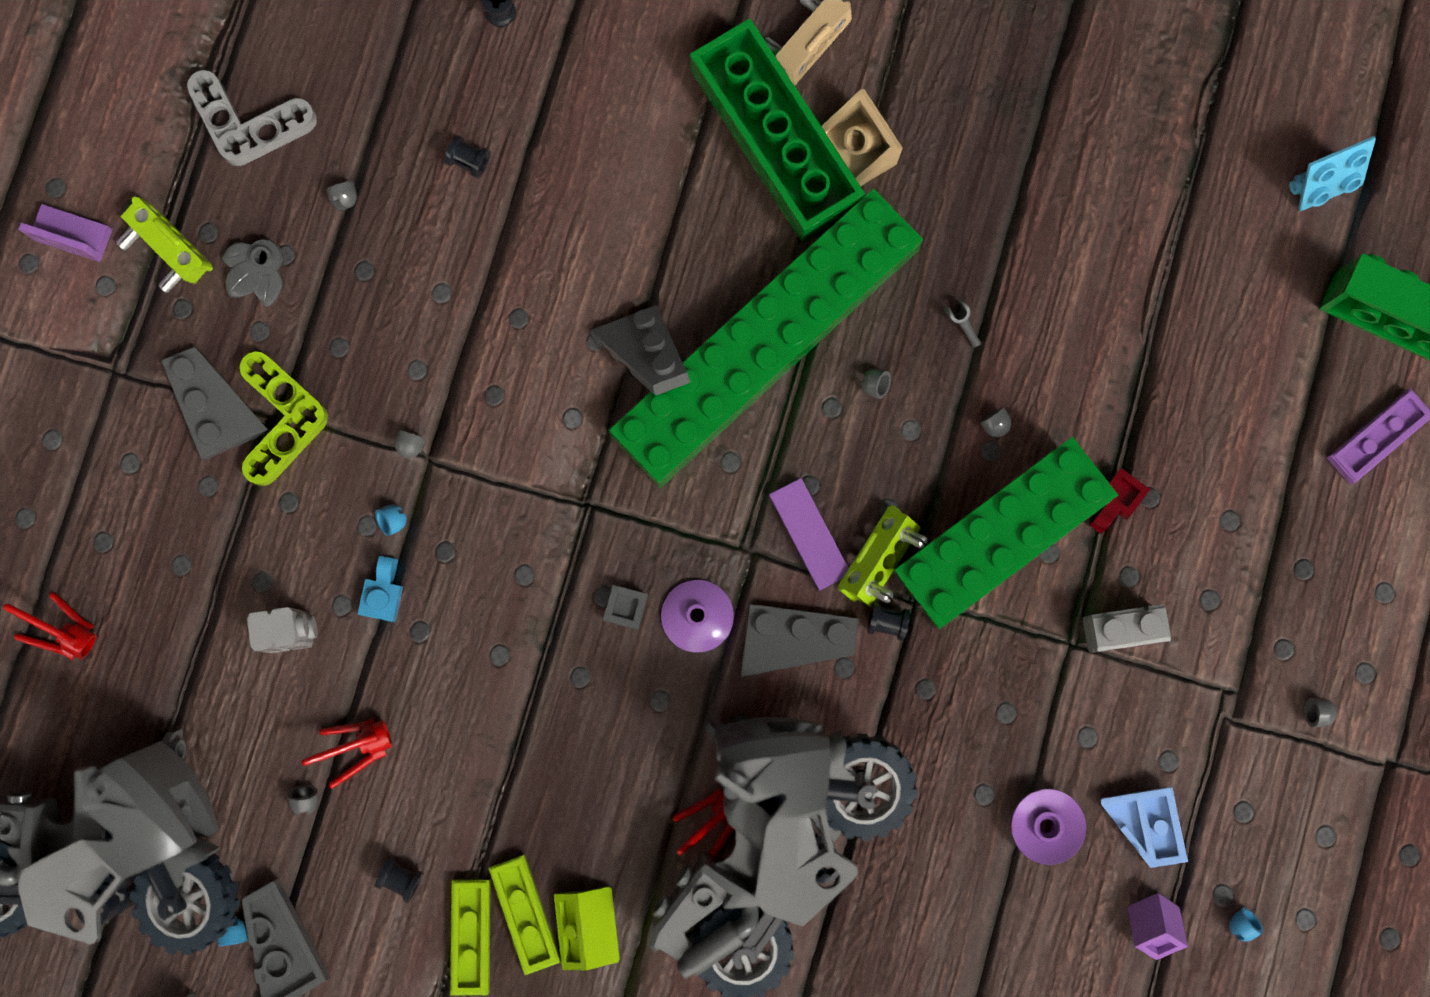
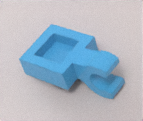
(381, 597)

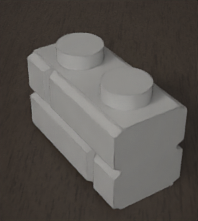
(1126, 628)
(281, 630)

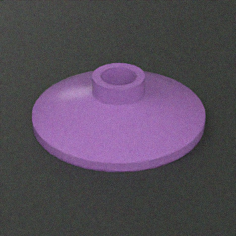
(697, 635)
(1066, 832)

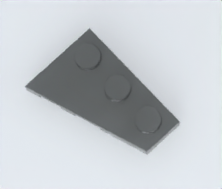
(645, 348)
(209, 405)
(794, 638)
(281, 946)

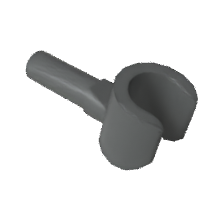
(962, 319)

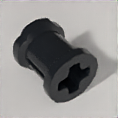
(500, 16)
(467, 156)
(888, 621)
(398, 879)

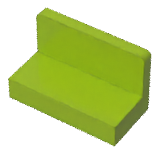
(586, 929)

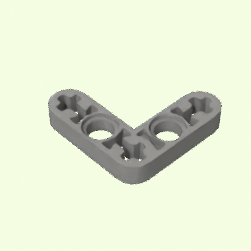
(236, 131)

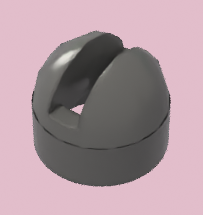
(342, 195)
(876, 383)
(997, 423)
(408, 444)
(1319, 712)
(303, 799)

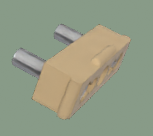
(812, 37)

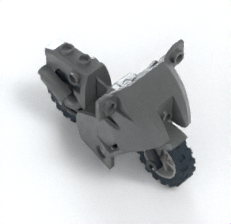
(778, 790)
(127, 843)

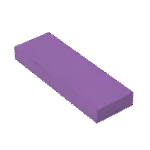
(1380, 436)
(809, 534)

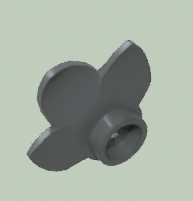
(250, 274)

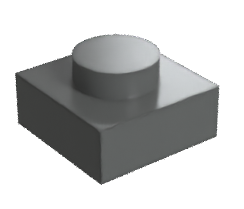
(625, 607)

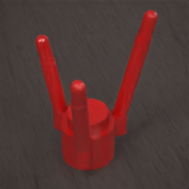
(73, 639)
(372, 739)
(718, 809)

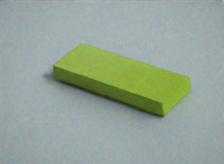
(524, 914)
(470, 937)

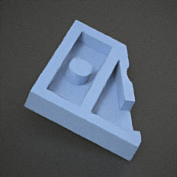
(1150, 824)

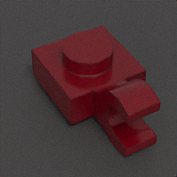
(1130, 493)

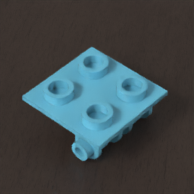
(1333, 175)

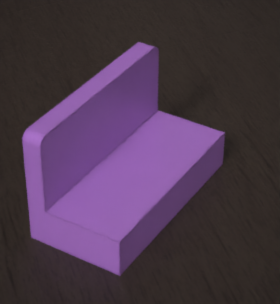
(69, 233)

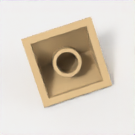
(863, 138)

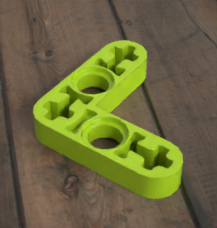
(293, 412)

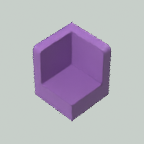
(1157, 926)

